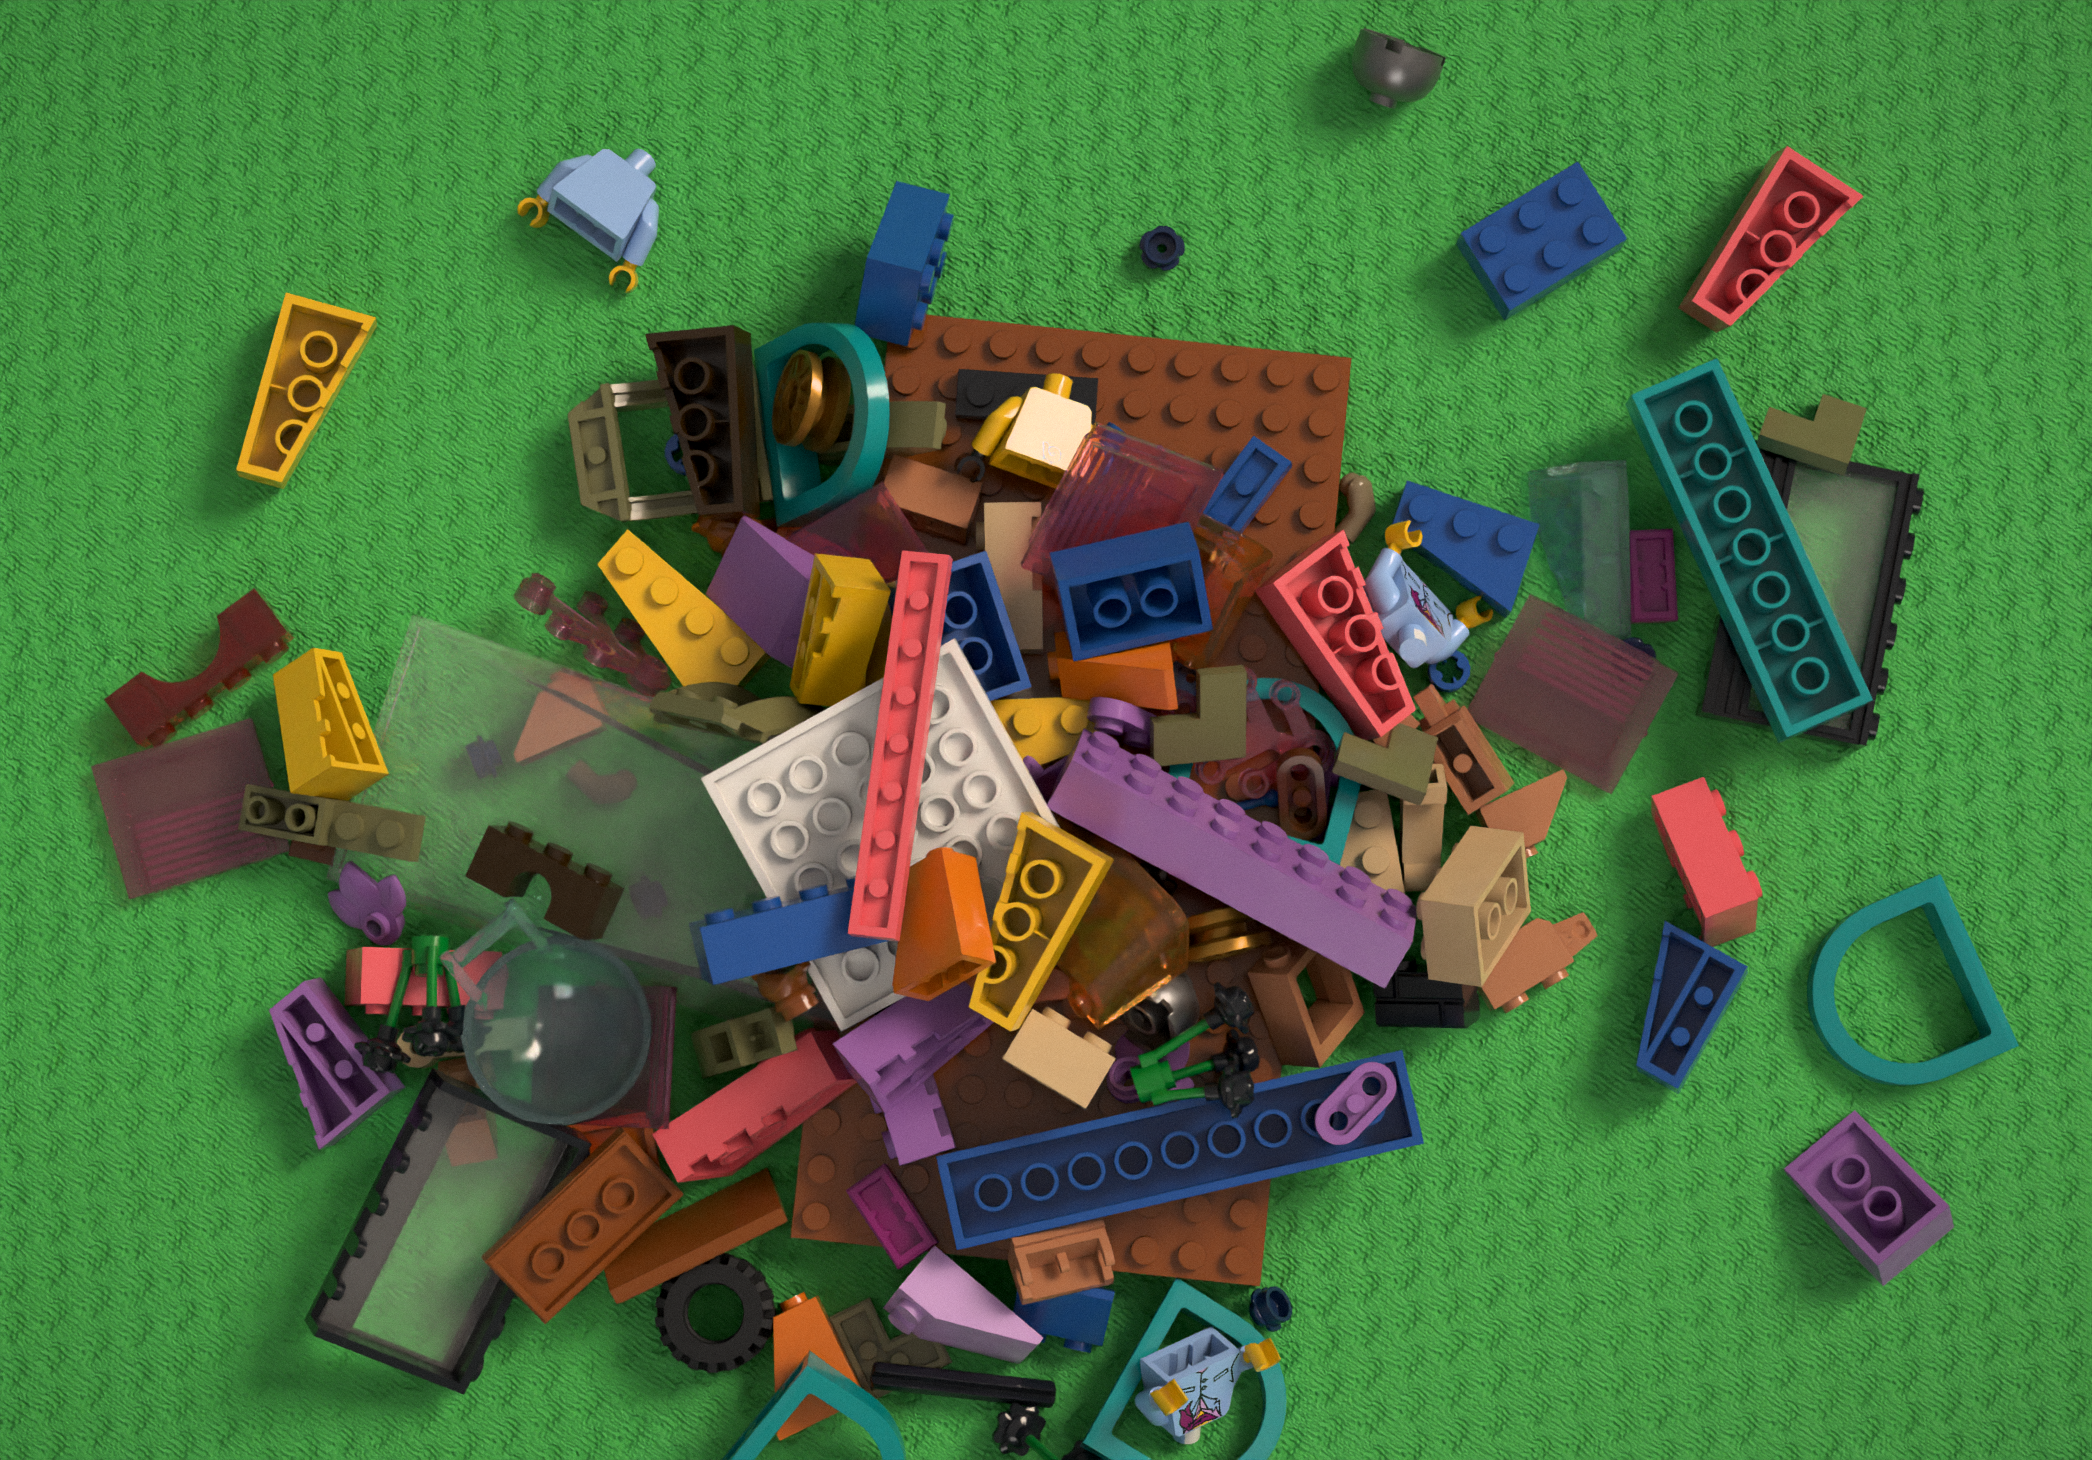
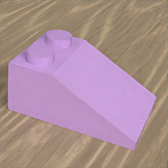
(955, 1310)

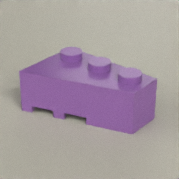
(909, 1043)
(330, 1072)
(917, 1125)

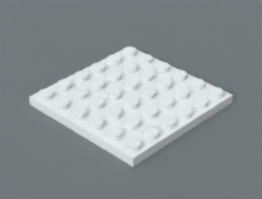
(804, 798)

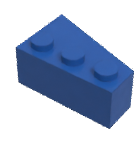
(1470, 542)
(1685, 1005)

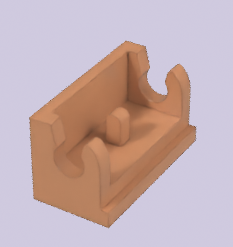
(933, 498)
(1061, 1261)

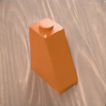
(1133, 675)
(943, 926)
(797, 1331)

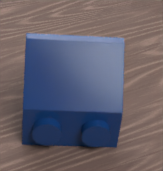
(1075, 1316)

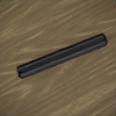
(962, 1384)

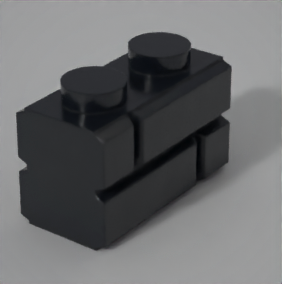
(1424, 1003)

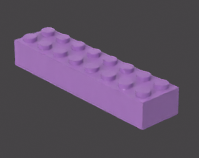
(1234, 857)

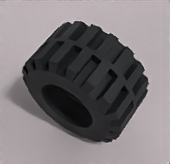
(744, 1343)

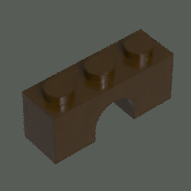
(580, 895)

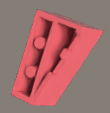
(1707, 860)
(375, 972)

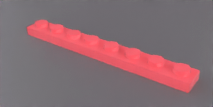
(900, 746)

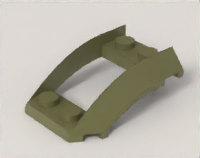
(601, 457)
(730, 711)

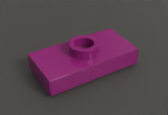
(1652, 576)
(892, 1216)

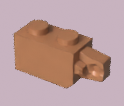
(1461, 747)
(1535, 956)

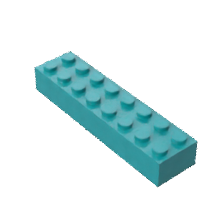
(1748, 550)

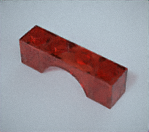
(248, 636)

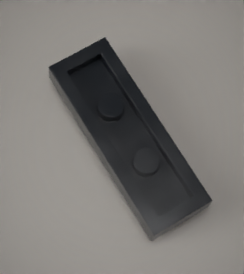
(984, 391)

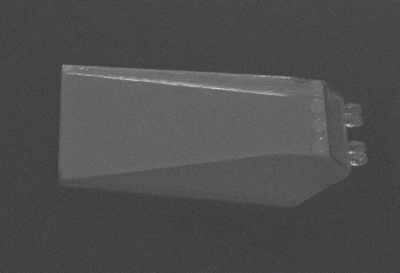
(580, 761)

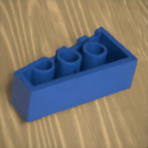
(775, 933)

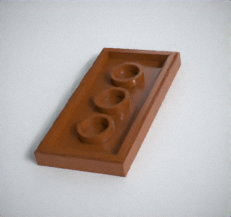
(582, 1225)
(696, 1235)

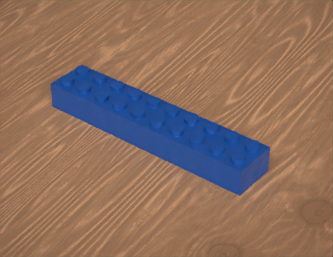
(1162, 1155)

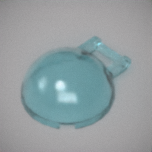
(551, 1024)

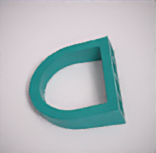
(796, 471)
(1347, 789)
(1966, 968)
(1209, 1313)
(835, 1389)

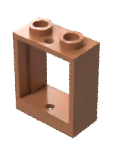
(1301, 1034)

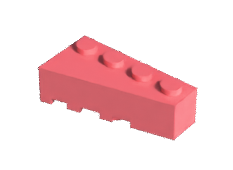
(1770, 232)
(1338, 636)
(755, 1110)

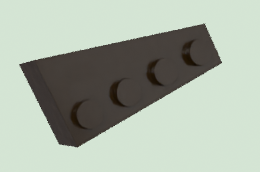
(713, 414)

